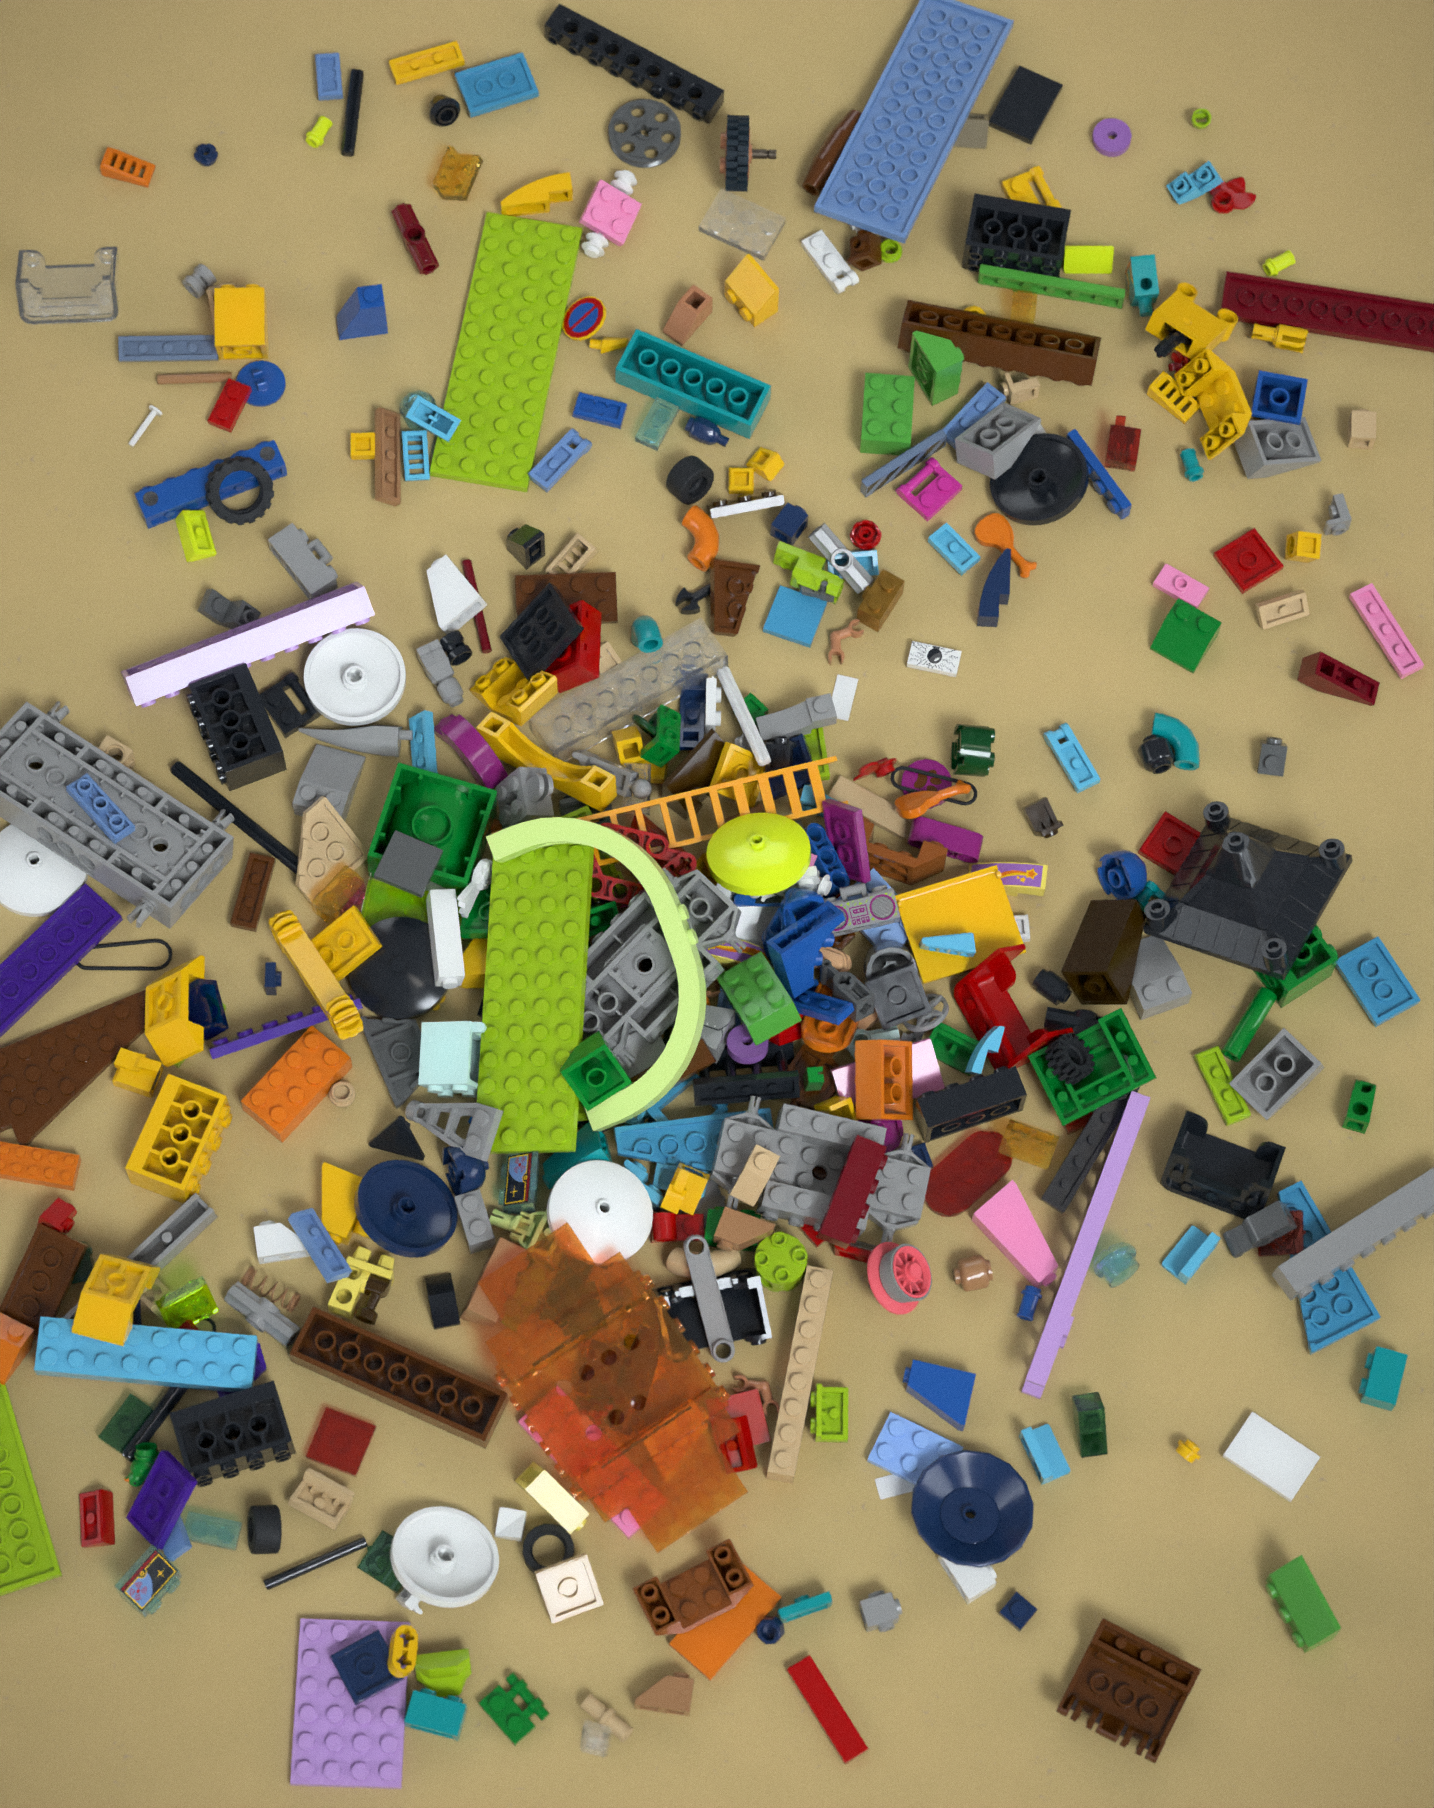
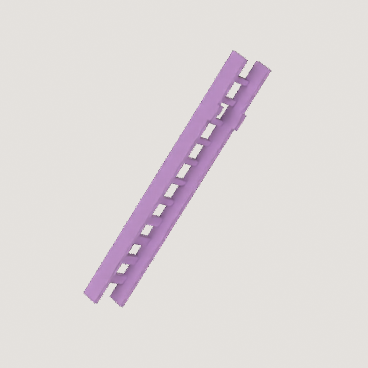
(1060, 1317)

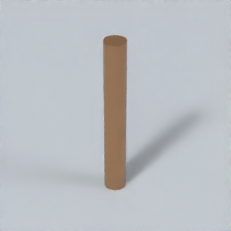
(193, 378)

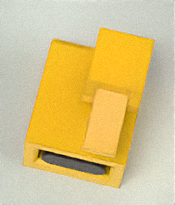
(136, 1072)
(685, 1189)

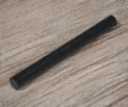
(315, 1563)

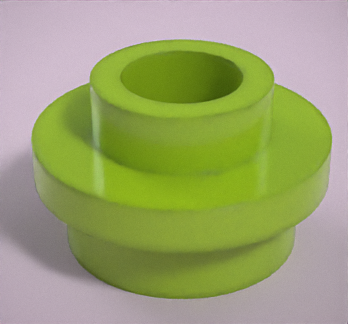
(894, 246)

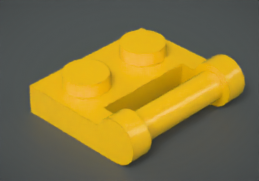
(1020, 189)

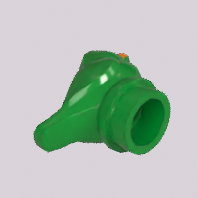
(145, 1457)

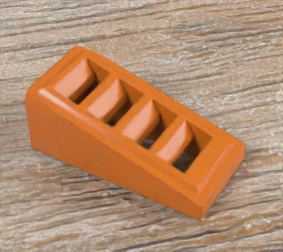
(129, 161)

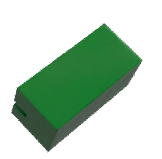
(813, 1079)

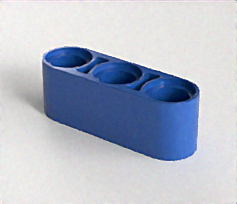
(827, 859)

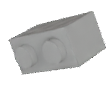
(475, 1221)

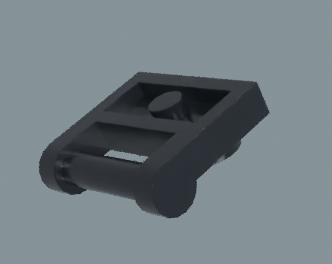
(282, 709)

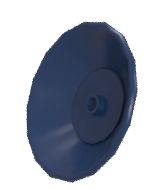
(977, 1485)

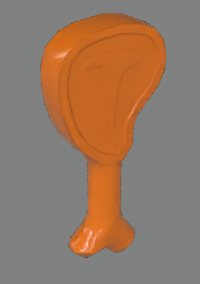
(997, 533)
(917, 803)

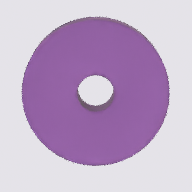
(1108, 146)
(745, 1053)

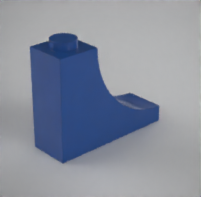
(797, 946)

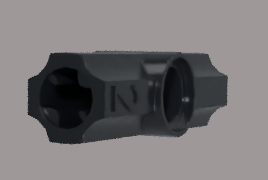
(1061, 1019)

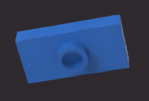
(599, 410)

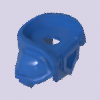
(798, 903)

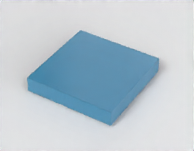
(794, 616)

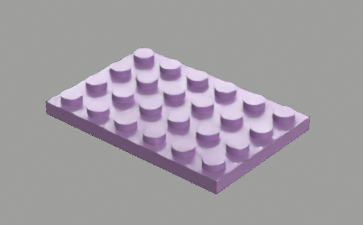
(333, 1737)

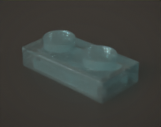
(656, 423)
(213, 1530)

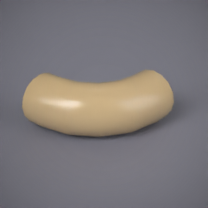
(722, 1261)

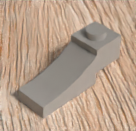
(798, 719)

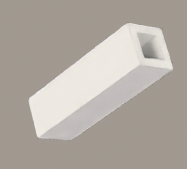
(445, 938)

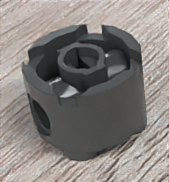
(886, 957)

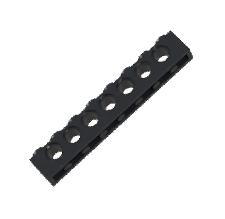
(627, 53)

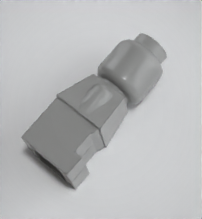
(440, 673)

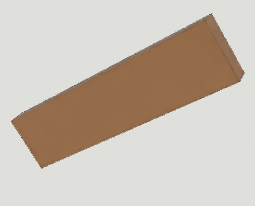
(387, 457)

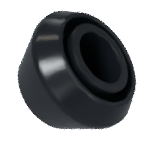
(443, 110)

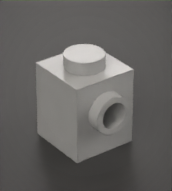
(880, 1611)

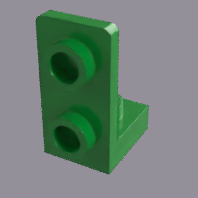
(667, 739)

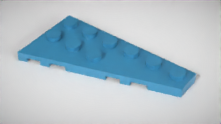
(676, 1141)
(1342, 1303)

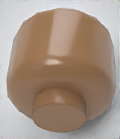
(973, 1273)

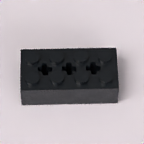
(970, 1103)

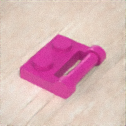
(933, 496)

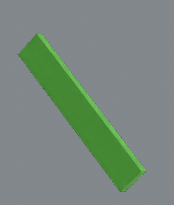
(1051, 286)

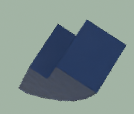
(995, 591)

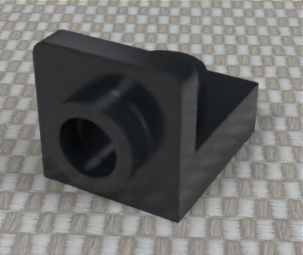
(780, 753)

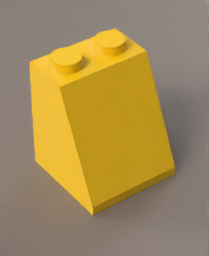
(241, 322)

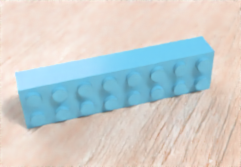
(149, 1357)

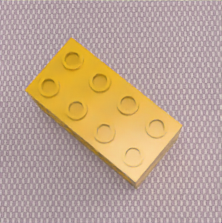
(179, 1139)

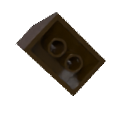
(694, 773)

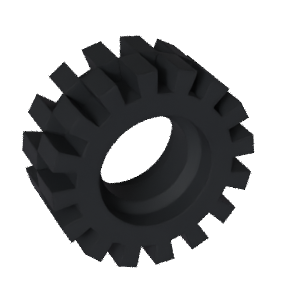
(1070, 1058)

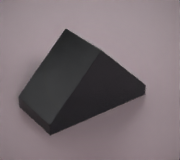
(442, 1301)

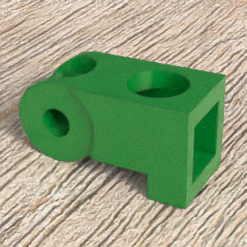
(1359, 1106)

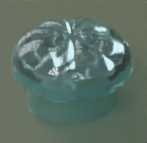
(1116, 1264)

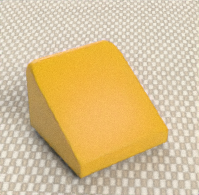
(766, 463)

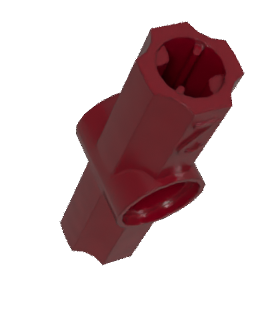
(410, 228)

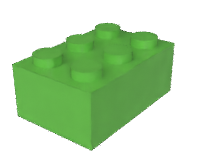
(887, 414)
(758, 998)

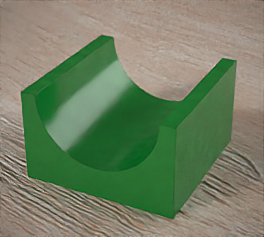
(440, 813)

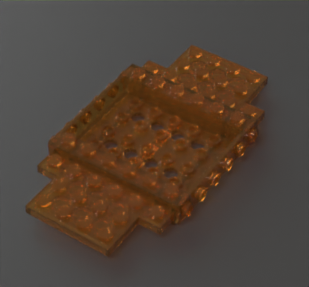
(661, 1458)

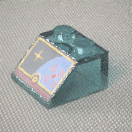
(521, 1183)
(148, 1582)

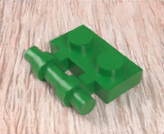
(507, 1715)

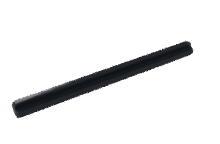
(241, 820)

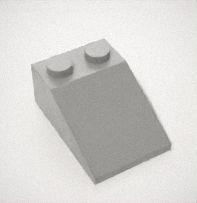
(996, 440)
(1275, 448)
(330, 775)
(1157, 980)
(1276, 1074)

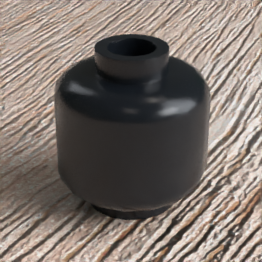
(1156, 754)

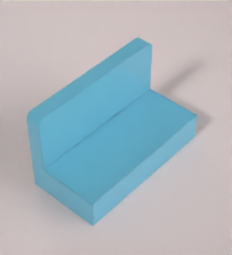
(1190, 1253)
(1044, 1453)

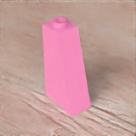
(1016, 1234)

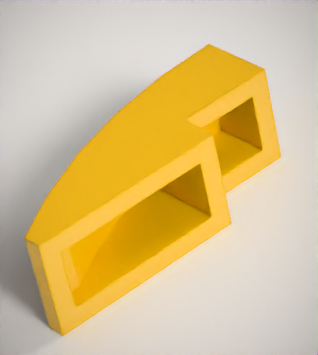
(538, 195)

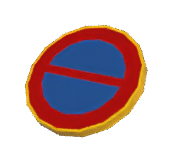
(584, 318)

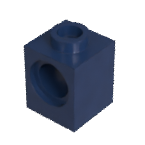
(789, 524)

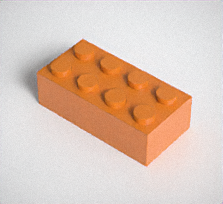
(296, 1083)

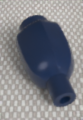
(705, 431)

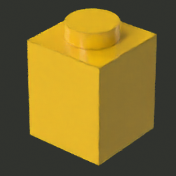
(627, 744)

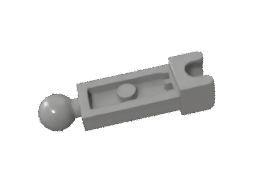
(624, 777)

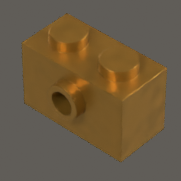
(880, 600)

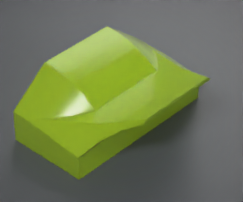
(444, 1671)

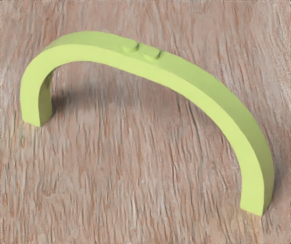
(680, 939)

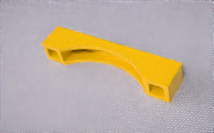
(583, 783)

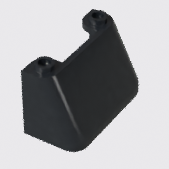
(1220, 1171)
(742, 1302)

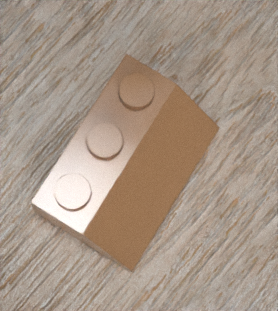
(478, 1306)

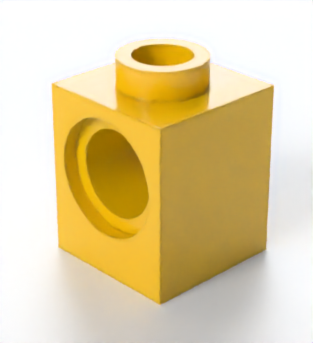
(1303, 546)

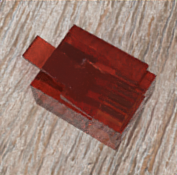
(1122, 445)

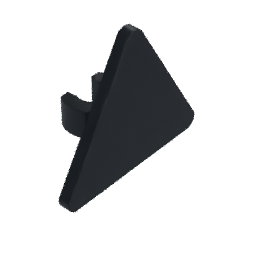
(398, 1139)

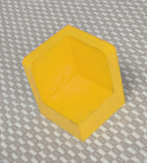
(837, 1106)

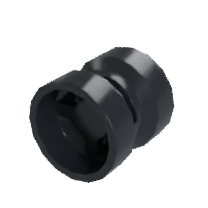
(455, 648)

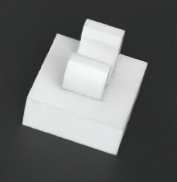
(409, 1601)

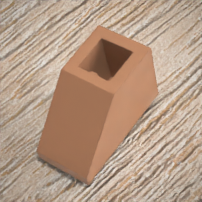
(688, 315)

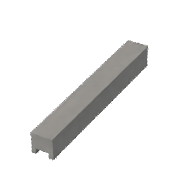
(171, 1236)

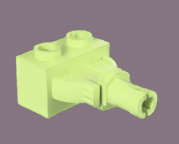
(525, 1228)

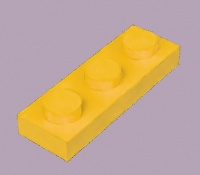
(426, 62)

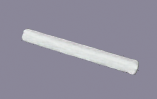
(743, 716)

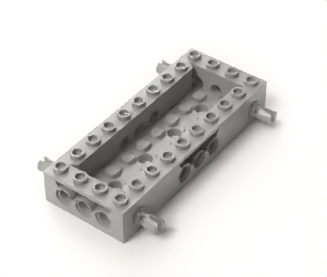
(40, 806)

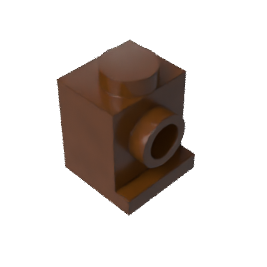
(865, 250)

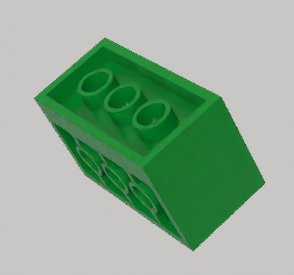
(1310, 968)

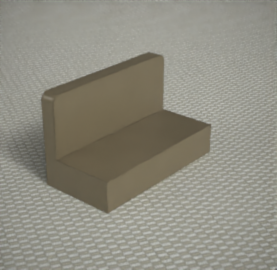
(974, 132)

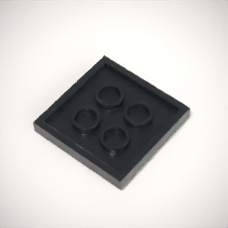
(541, 632)

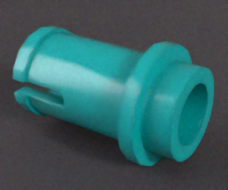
(1193, 470)

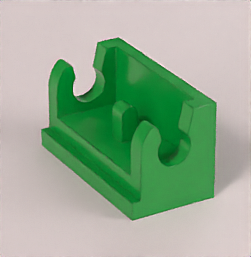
(952, 1047)

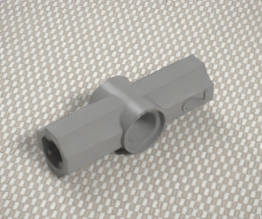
(851, 570)
(262, 1314)

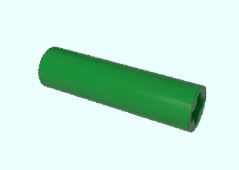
(1249, 1024)

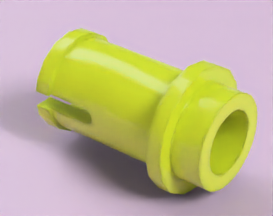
(315, 137)
(1275, 265)

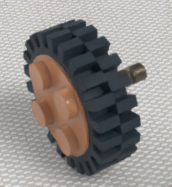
(739, 153)

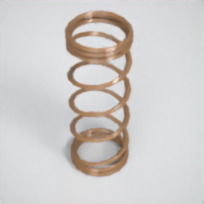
(249, 1277)

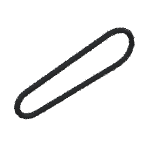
(131, 968)

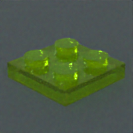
(186, 1303)

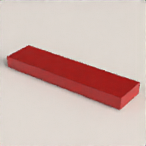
(827, 1709)

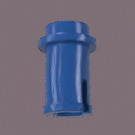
(1029, 1302)

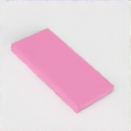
(924, 1070)

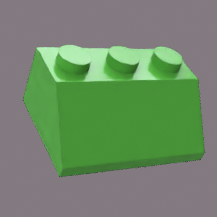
(935, 366)
(1302, 1605)

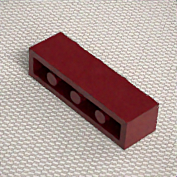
(851, 1192)

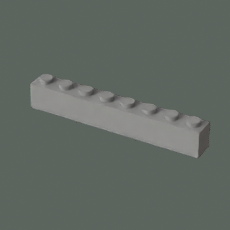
(1357, 1238)

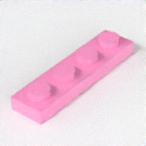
(1386, 631)

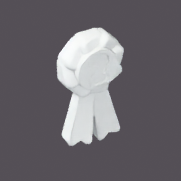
(480, 880)

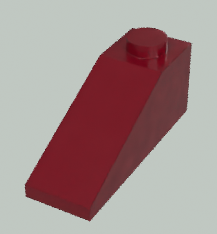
(1337, 679)

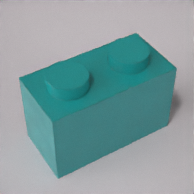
(1383, 1378)
(436, 1714)

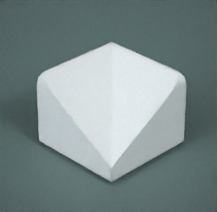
(510, 1524)

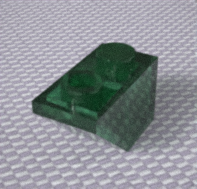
(1090, 1424)

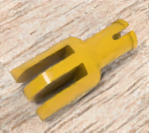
(1282, 336)

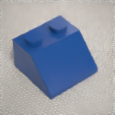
(1279, 397)

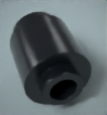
(1052, 987)

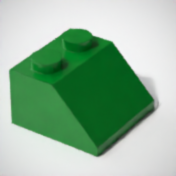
(1186, 635)

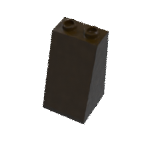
(1105, 952)

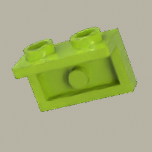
(831, 1414)

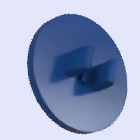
(265, 381)

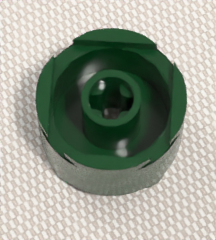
(972, 750)

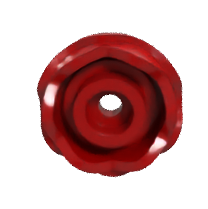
(865, 528)

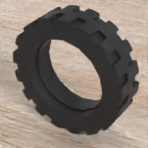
(254, 511)

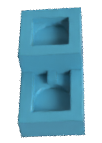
(989, 1043)

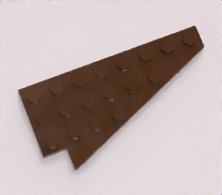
(58, 1064)

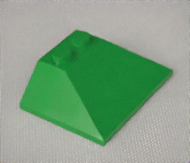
(1117, 1069)

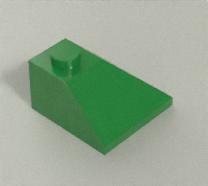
(594, 1071)

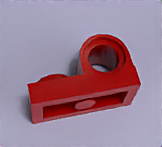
(676, 1227)

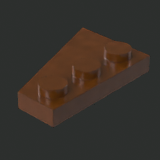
(729, 593)

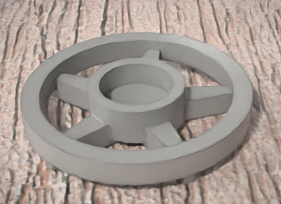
(935, 999)

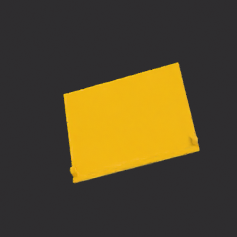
(958, 906)

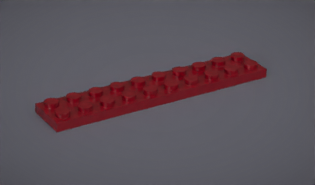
(1330, 311)

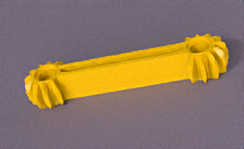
(316, 974)

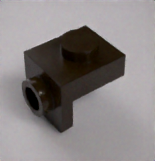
(1042, 818)

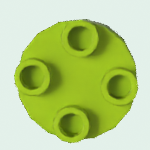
(780, 1262)

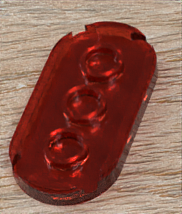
(966, 1174)

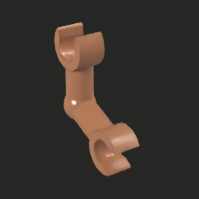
(837, 636)
(762, 1386)

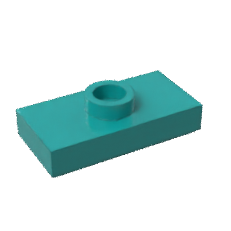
(804, 1606)

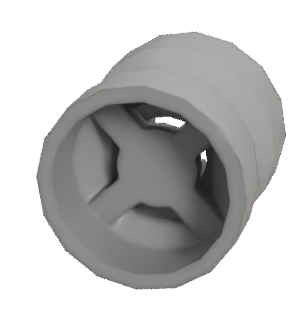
(199, 281)

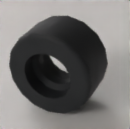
(690, 480)
(264, 1529)

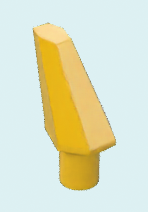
(608, 344)

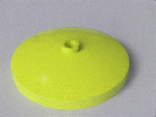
(758, 854)

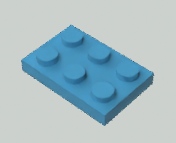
(496, 84)
(1377, 981)

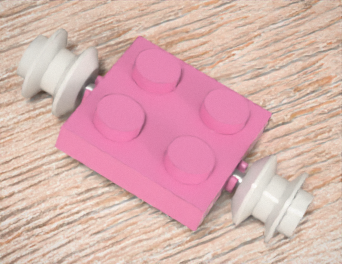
(609, 213)

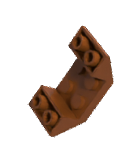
(902, 865)
(696, 1593)

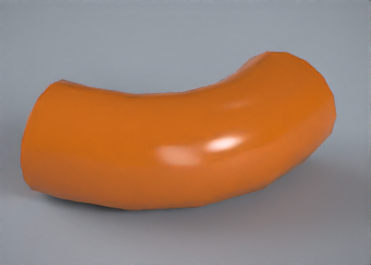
(705, 535)

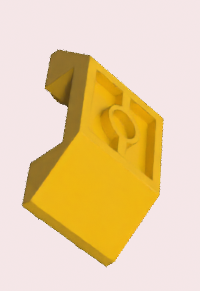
(1219, 399)
(510, 694)
(167, 1013)
(111, 1297)

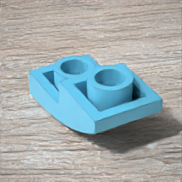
(1191, 186)
(640, 1172)

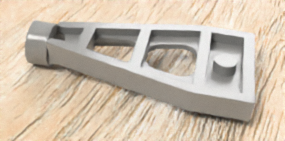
(481, 1130)

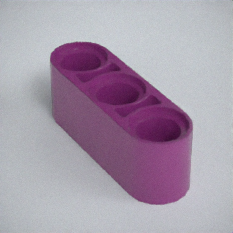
(961, 843)

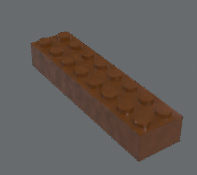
(1006, 342)
(399, 1377)

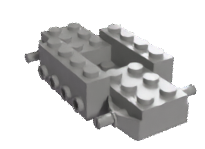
(648, 1001)
(818, 1140)

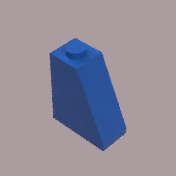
(363, 314)
(941, 1390)

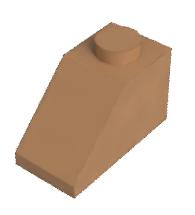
(740, 1230)
(668, 1695)

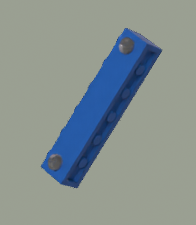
(188, 492)

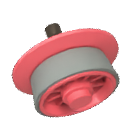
(898, 1276)

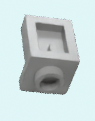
(1339, 516)

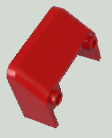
(988, 1004)

